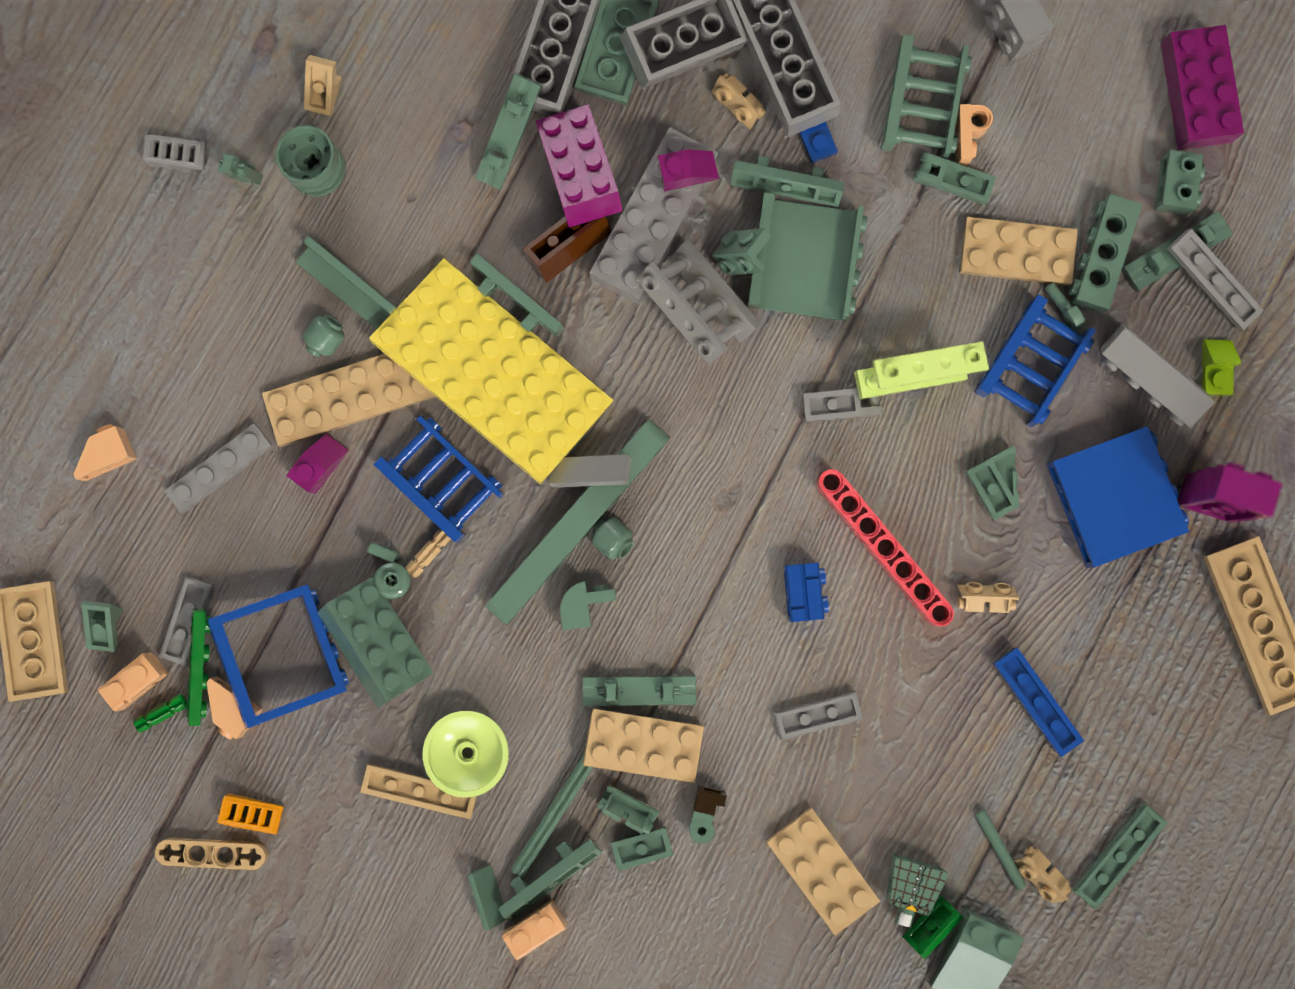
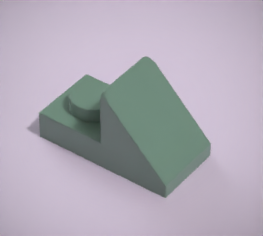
(100, 625)

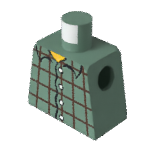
(913, 887)

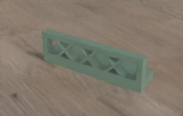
(345, 284)

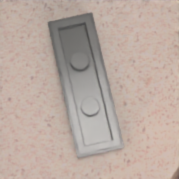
(591, 471)
(176, 644)
(818, 715)

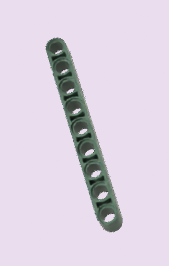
(573, 528)

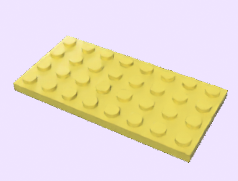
(491, 371)

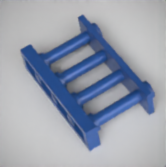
(1022, 337)
(433, 506)

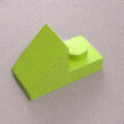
(1218, 366)

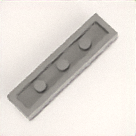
(1215, 279)
(218, 468)

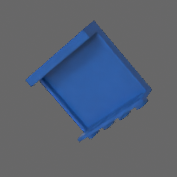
(1118, 497)

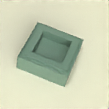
(384, 552)

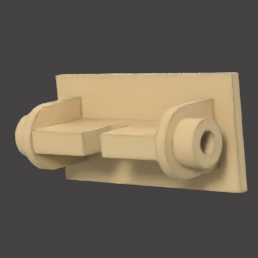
(729, 92)
(974, 595)
(1051, 885)

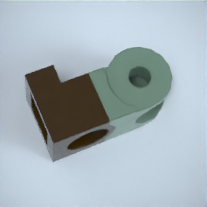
(703, 812)

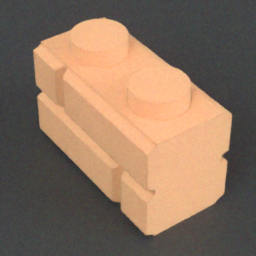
(133, 681)
(534, 929)

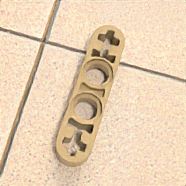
(211, 857)

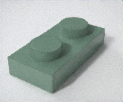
(641, 848)

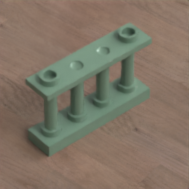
(904, 81)

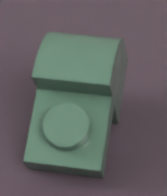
(576, 601)

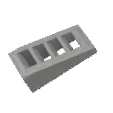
(150, 150)

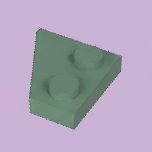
(996, 483)

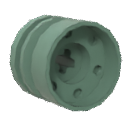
(300, 151)

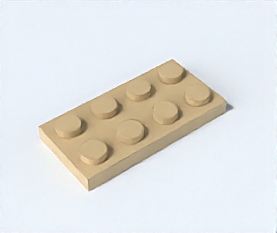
(1018, 251)
(31, 642)
(643, 745)
(823, 871)

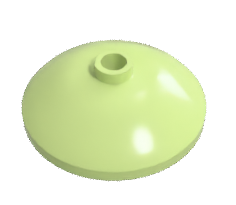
(445, 758)

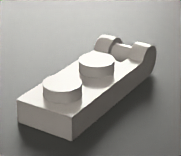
(838, 405)

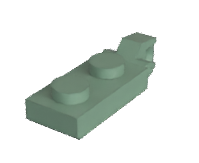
(239, 169)

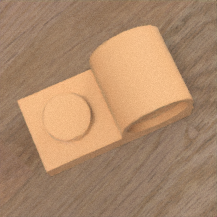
(966, 130)

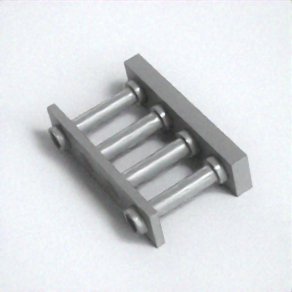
(714, 292)

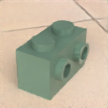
(1179, 182)

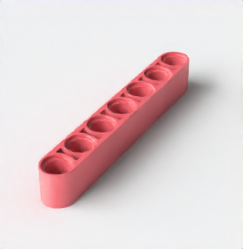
(897, 554)

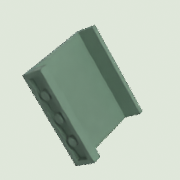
(808, 259)

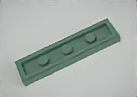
(1119, 856)

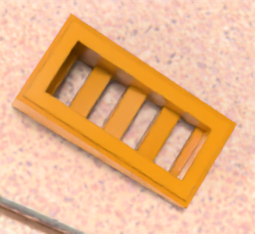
(242, 801)

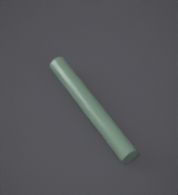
(1000, 849)

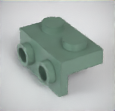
(739, 251)

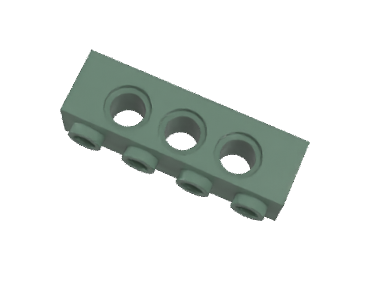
(1124, 215)

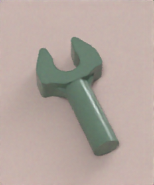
(1071, 315)

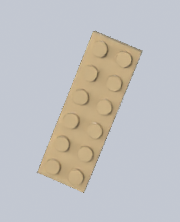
(341, 398)
(1257, 619)

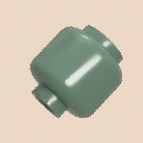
(323, 336)
(612, 538)
(400, 588)

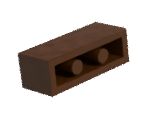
(564, 245)

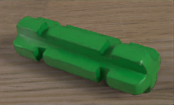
(160, 713)

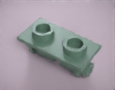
(621, 805)

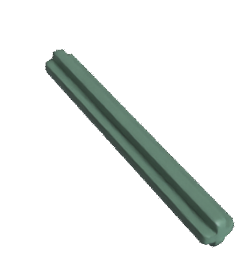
(551, 819)

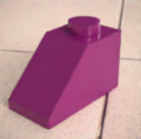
(686, 168)
(317, 464)

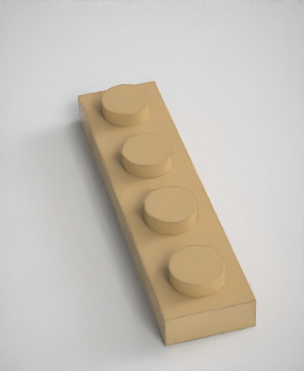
(414, 791)

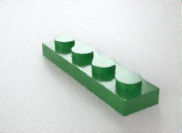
(197, 678)

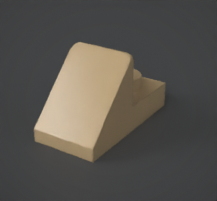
(320, 85)

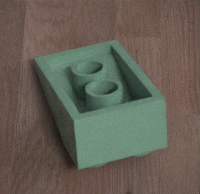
(977, 954)

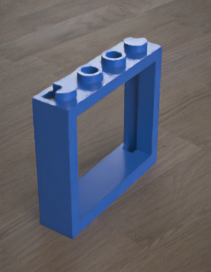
(232, 671)

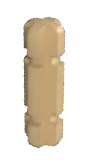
(427, 553)

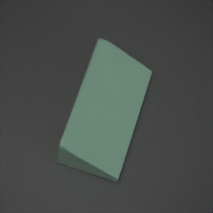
(486, 896)

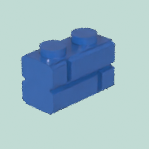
(805, 592)

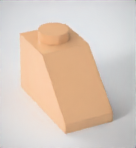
(104, 452)
(225, 710)

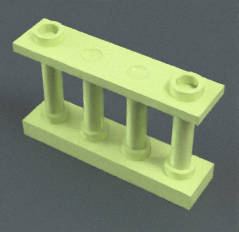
(921, 370)

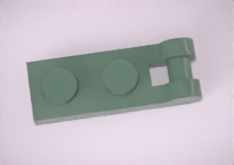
(955, 178)

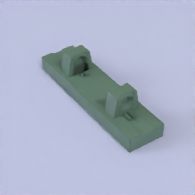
(508, 130)
(787, 183)
(1161, 262)
(535, 312)
(639, 690)
(530, 894)

